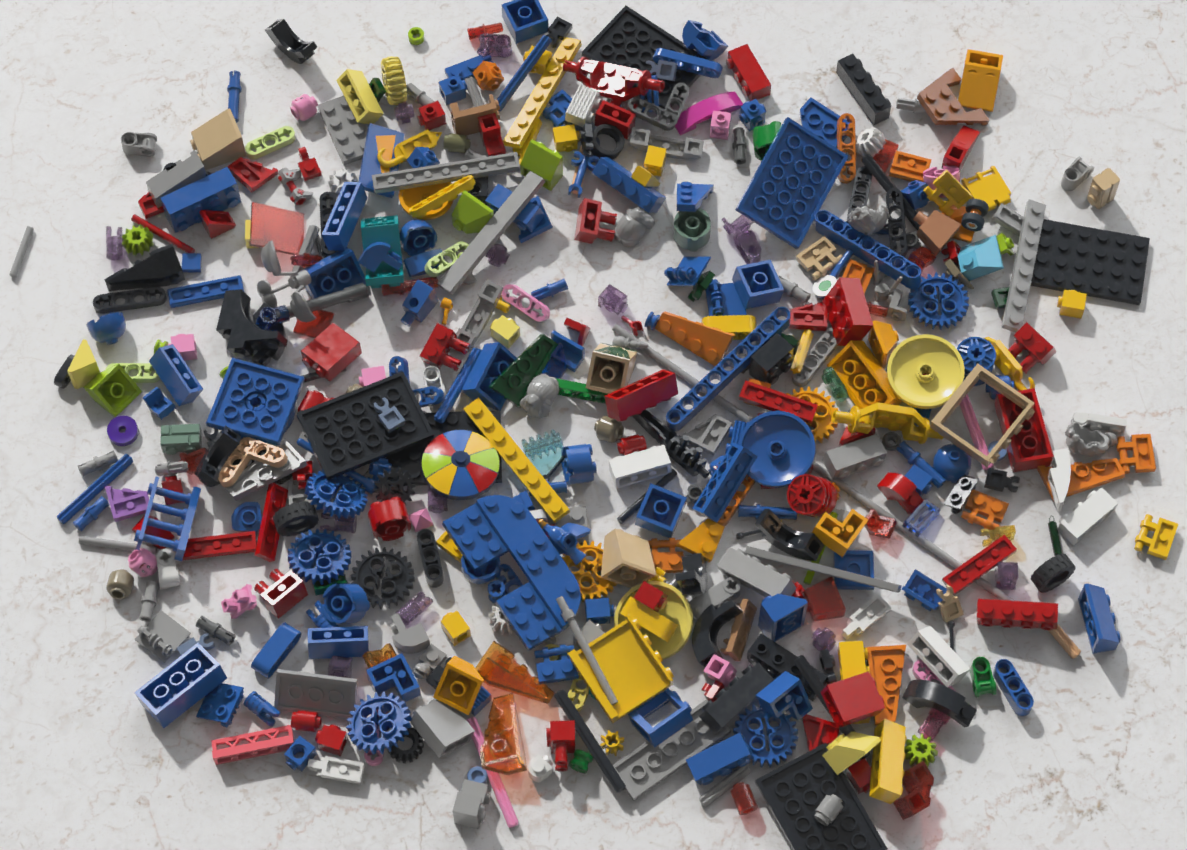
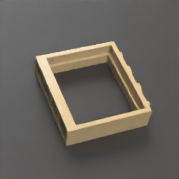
(981, 373)

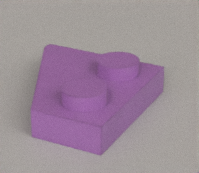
(126, 502)

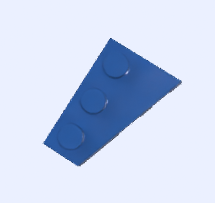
(691, 195)

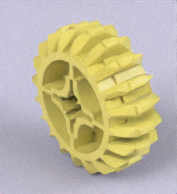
(393, 80)

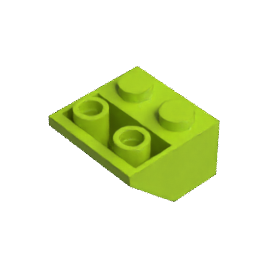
(543, 163)

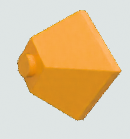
(882, 341)
(459, 685)

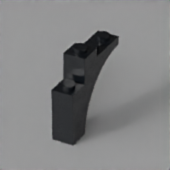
(238, 327)

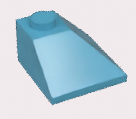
(980, 258)

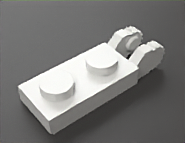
(1099, 422)

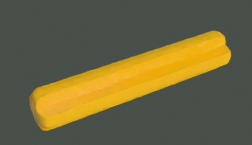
(801, 351)

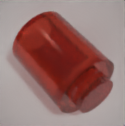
(743, 798)

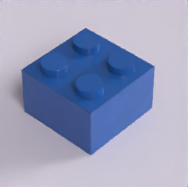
(524, 19)
(757, 284)
(660, 511)

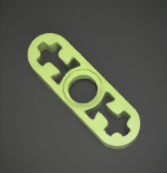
(270, 136)
(444, 266)
(147, 367)

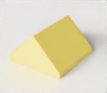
(83, 366)

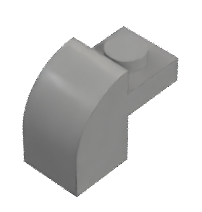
(408, 640)

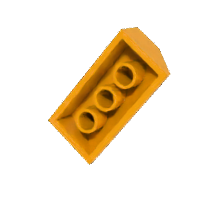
(863, 376)

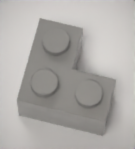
(471, 803)

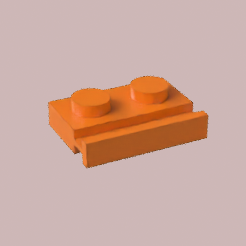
(909, 166)
(859, 270)

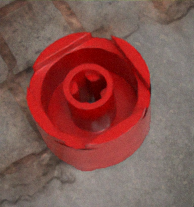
(389, 519)

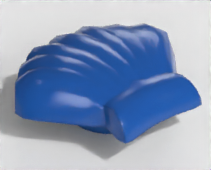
(247, 517)

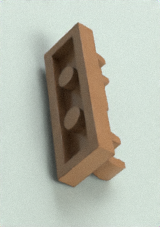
(740, 631)

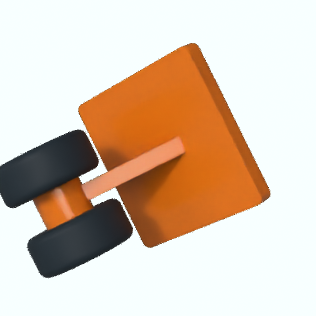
(970, 218)

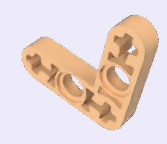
(250, 453)

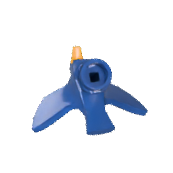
(565, 538)

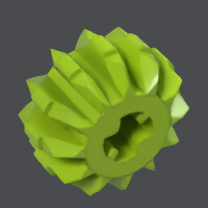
(137, 240)
(923, 745)

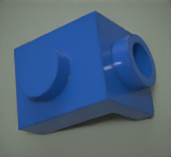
(158, 403)

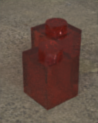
(917, 782)

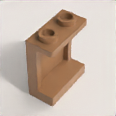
(466, 121)

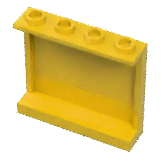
(629, 667)

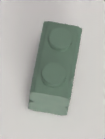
(180, 438)

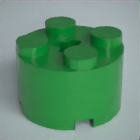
(763, 138)

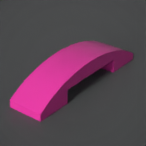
(704, 109)

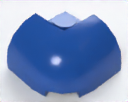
(702, 40)

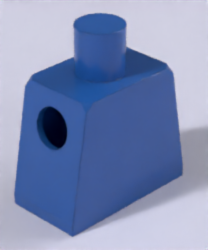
(419, 303)

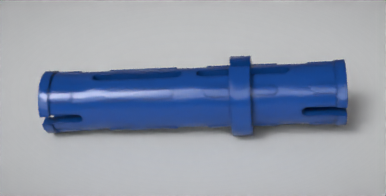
(234, 90)
(915, 458)
(755, 511)

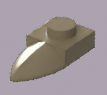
(955, 271)

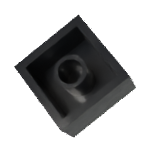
(771, 360)

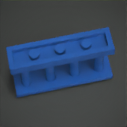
(182, 530)

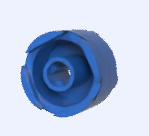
(578, 464)
(345, 603)

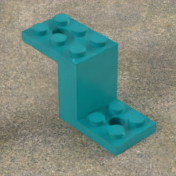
(383, 230)

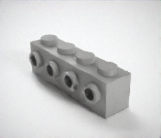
(755, 575)

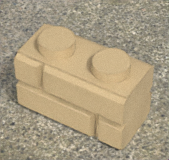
(1103, 188)

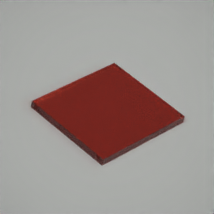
(276, 225)

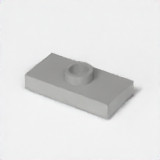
(1009, 219)

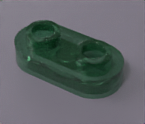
(838, 389)

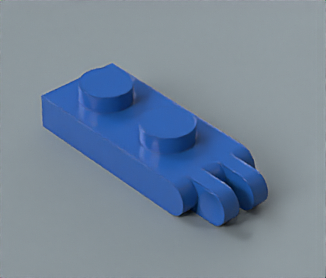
(466, 67)

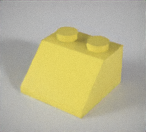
(848, 749)

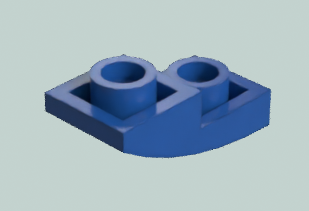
(416, 264)

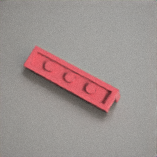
(254, 748)

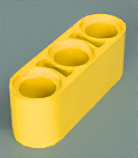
(737, 324)
(649, 619)

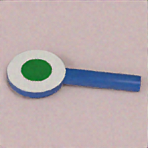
(824, 284)

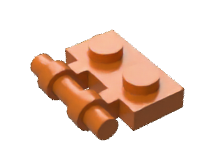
(1142, 452)
(987, 506)
(667, 561)

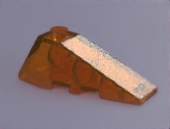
(503, 672)
(503, 741)

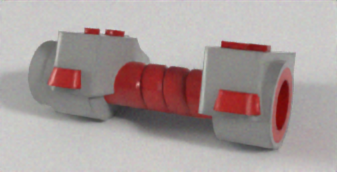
(288, 177)

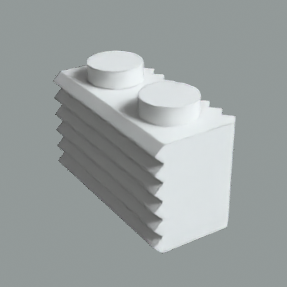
(583, 105)

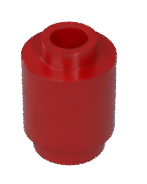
(631, 444)
(306, 721)

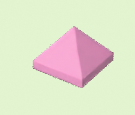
(420, 520)

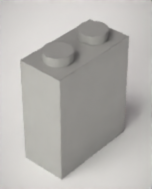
(441, 727)

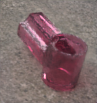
(933, 723)

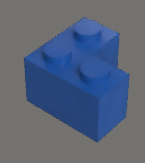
(394, 673)
(783, 695)

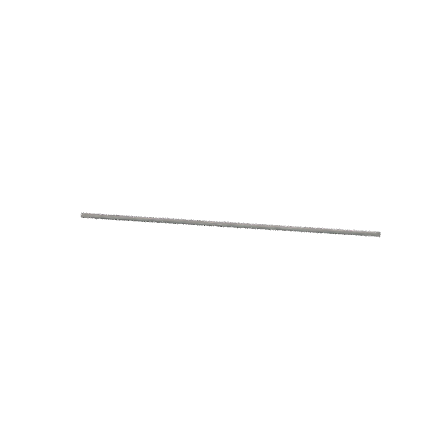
(819, 469)

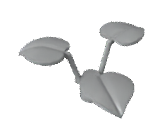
(297, 280)

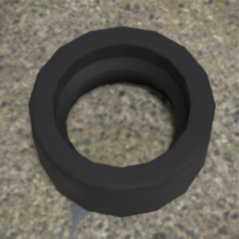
(613, 132)

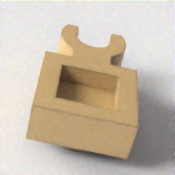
(950, 605)

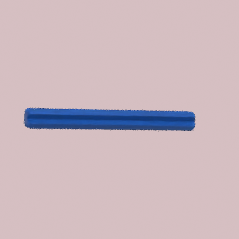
(523, 71)
(456, 387)
(94, 489)

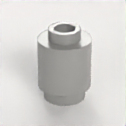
(828, 809)

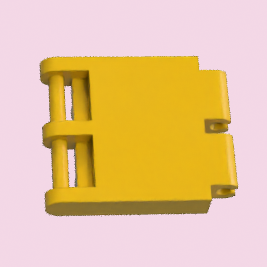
(989, 188)

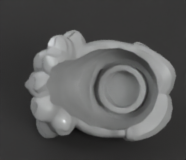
(868, 220)
(633, 226)
(540, 396)
(1086, 442)

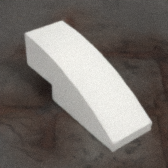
(1060, 476)

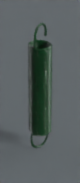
(1055, 540)

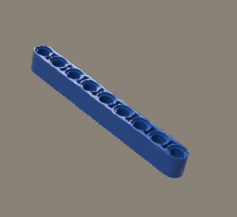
(725, 377)

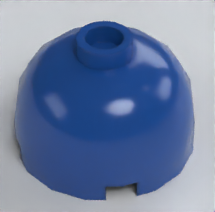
(417, 237)
(107, 328)
(952, 462)
(482, 575)

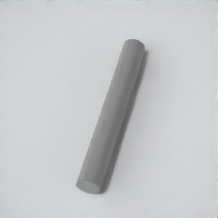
(21, 251)

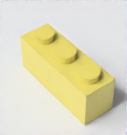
(359, 96)

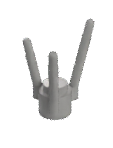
(881, 290)

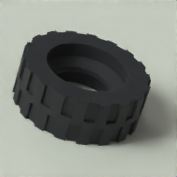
(295, 519)
(1052, 573)

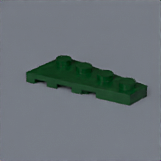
(516, 378)

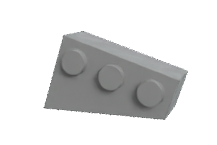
(176, 178)

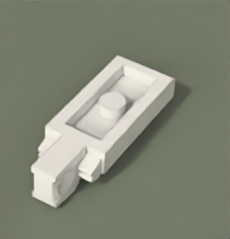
(866, 616)
(338, 769)

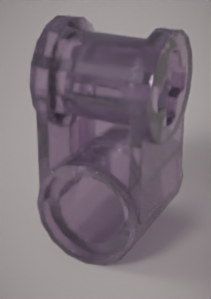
(495, 45)
(748, 246)

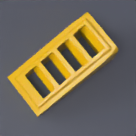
(644, 177)

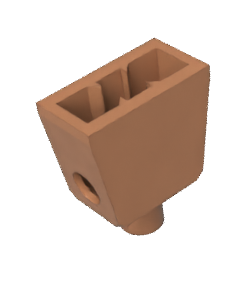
(936, 230)

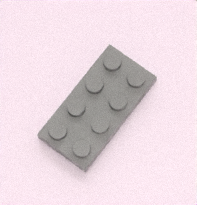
(344, 130)
(315, 693)

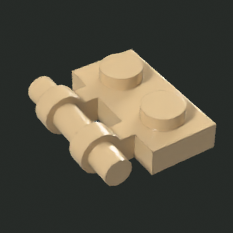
(817, 253)

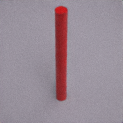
(162, 234)

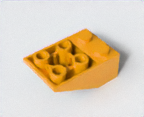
(980, 80)

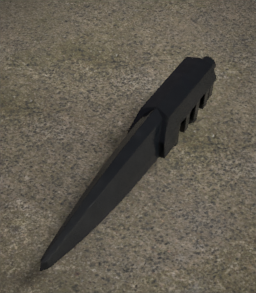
(675, 445)

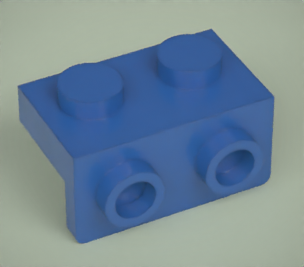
(924, 590)

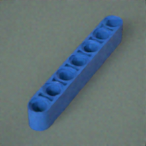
(867, 249)

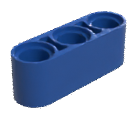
(276, 650)
(1013, 696)

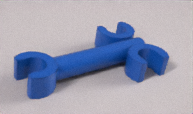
(583, 163)

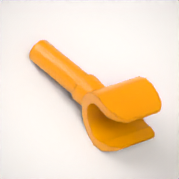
(447, 305)

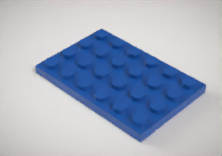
(791, 183)

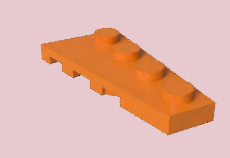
(702, 340)
(1087, 475)
(886, 669)

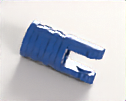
(320, 621)
(261, 708)

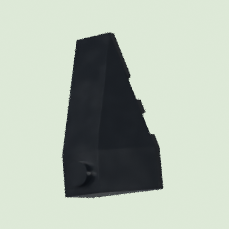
(155, 271)

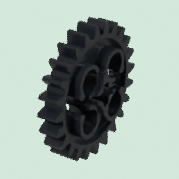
(400, 582)

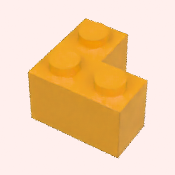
(839, 535)

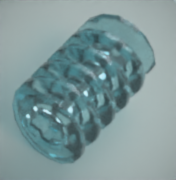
(541, 445)

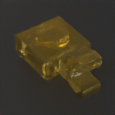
(1009, 531)

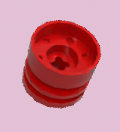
(821, 497)

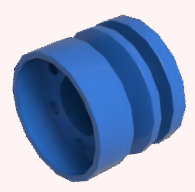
(978, 348)

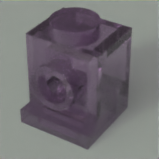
(613, 300)
(436, 505)
(1006, 575)

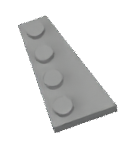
(260, 474)

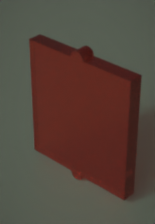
(315, 327)

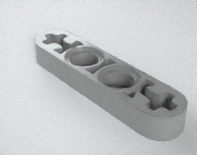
(817, 357)

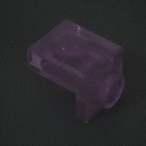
(740, 225)

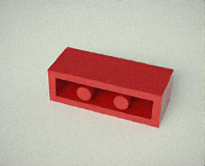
(748, 73)

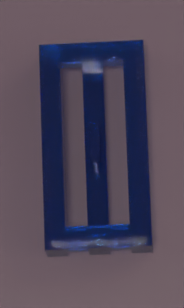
(913, 527)

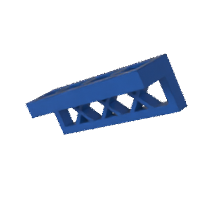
(726, 482)

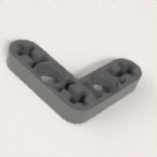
(666, 113)

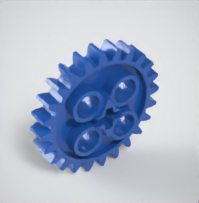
(956, 300)
(349, 500)
(328, 565)
(397, 719)
(784, 733)

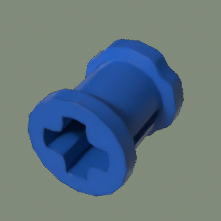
(497, 586)

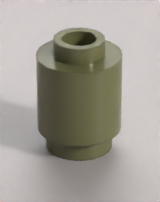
(456, 143)

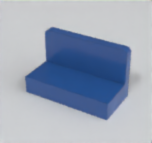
(573, 352)

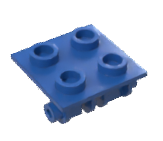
(687, 271)
(723, 299)
(221, 704)

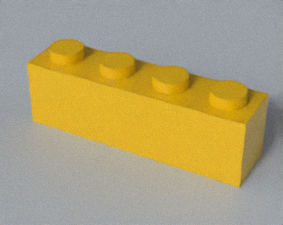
(852, 662)
(888, 762)

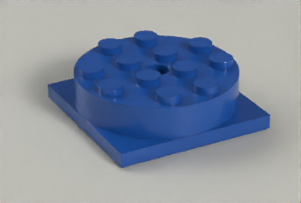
(253, 385)

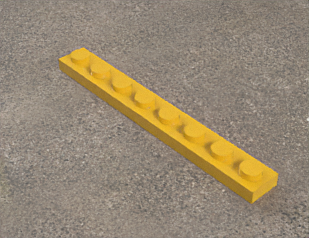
(541, 93)
(516, 460)

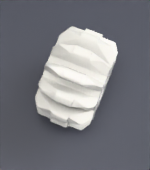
(870, 142)
(497, 621)

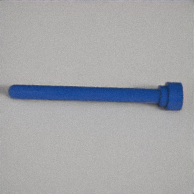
(367, 483)

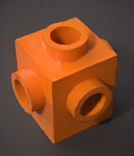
(488, 76)

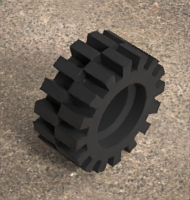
(413, 752)

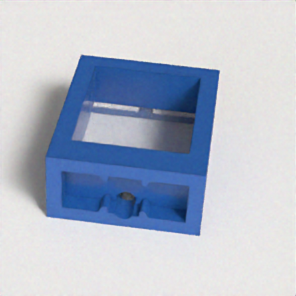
(661, 717)

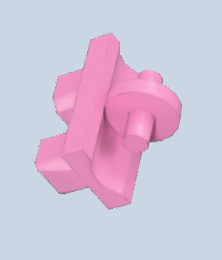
(239, 602)

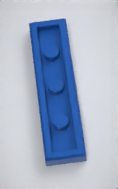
(203, 291)

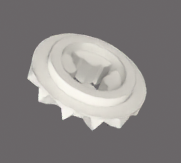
(334, 182)

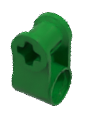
(982, 680)

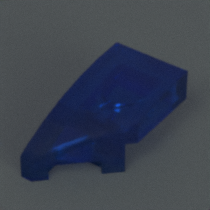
(557, 364)

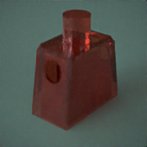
(824, 600)

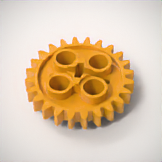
(822, 424)
(595, 566)

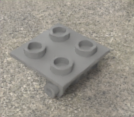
(162, 636)

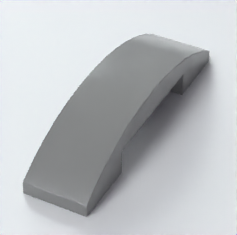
(677, 149)
(480, 313)

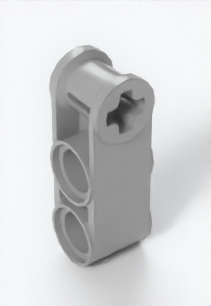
(716, 595)

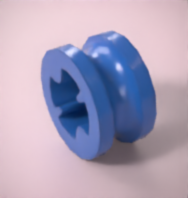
(652, 320)

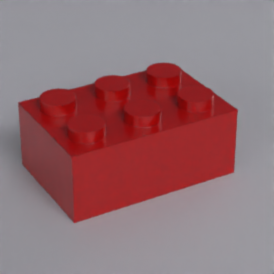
(848, 311)

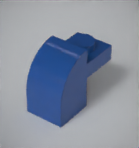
(378, 252)

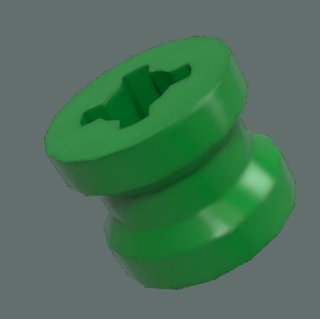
(581, 761)

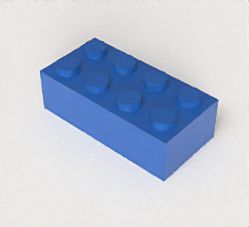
(212, 192)
(180, 685)

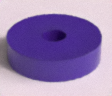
(125, 438)

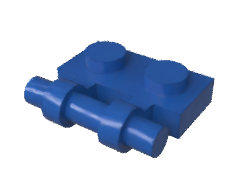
(560, 104)
(555, 670)

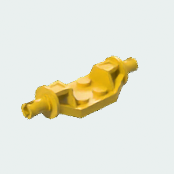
(889, 417)

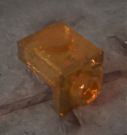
(376, 657)

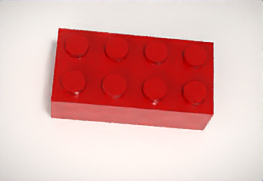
(1031, 445)

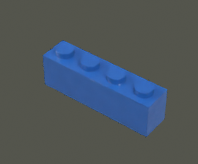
(621, 180)
(344, 216)

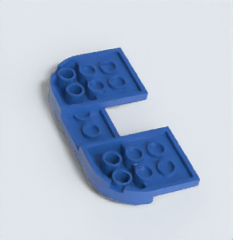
(505, 525)

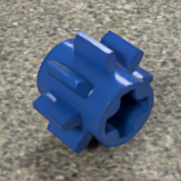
(377, 467)

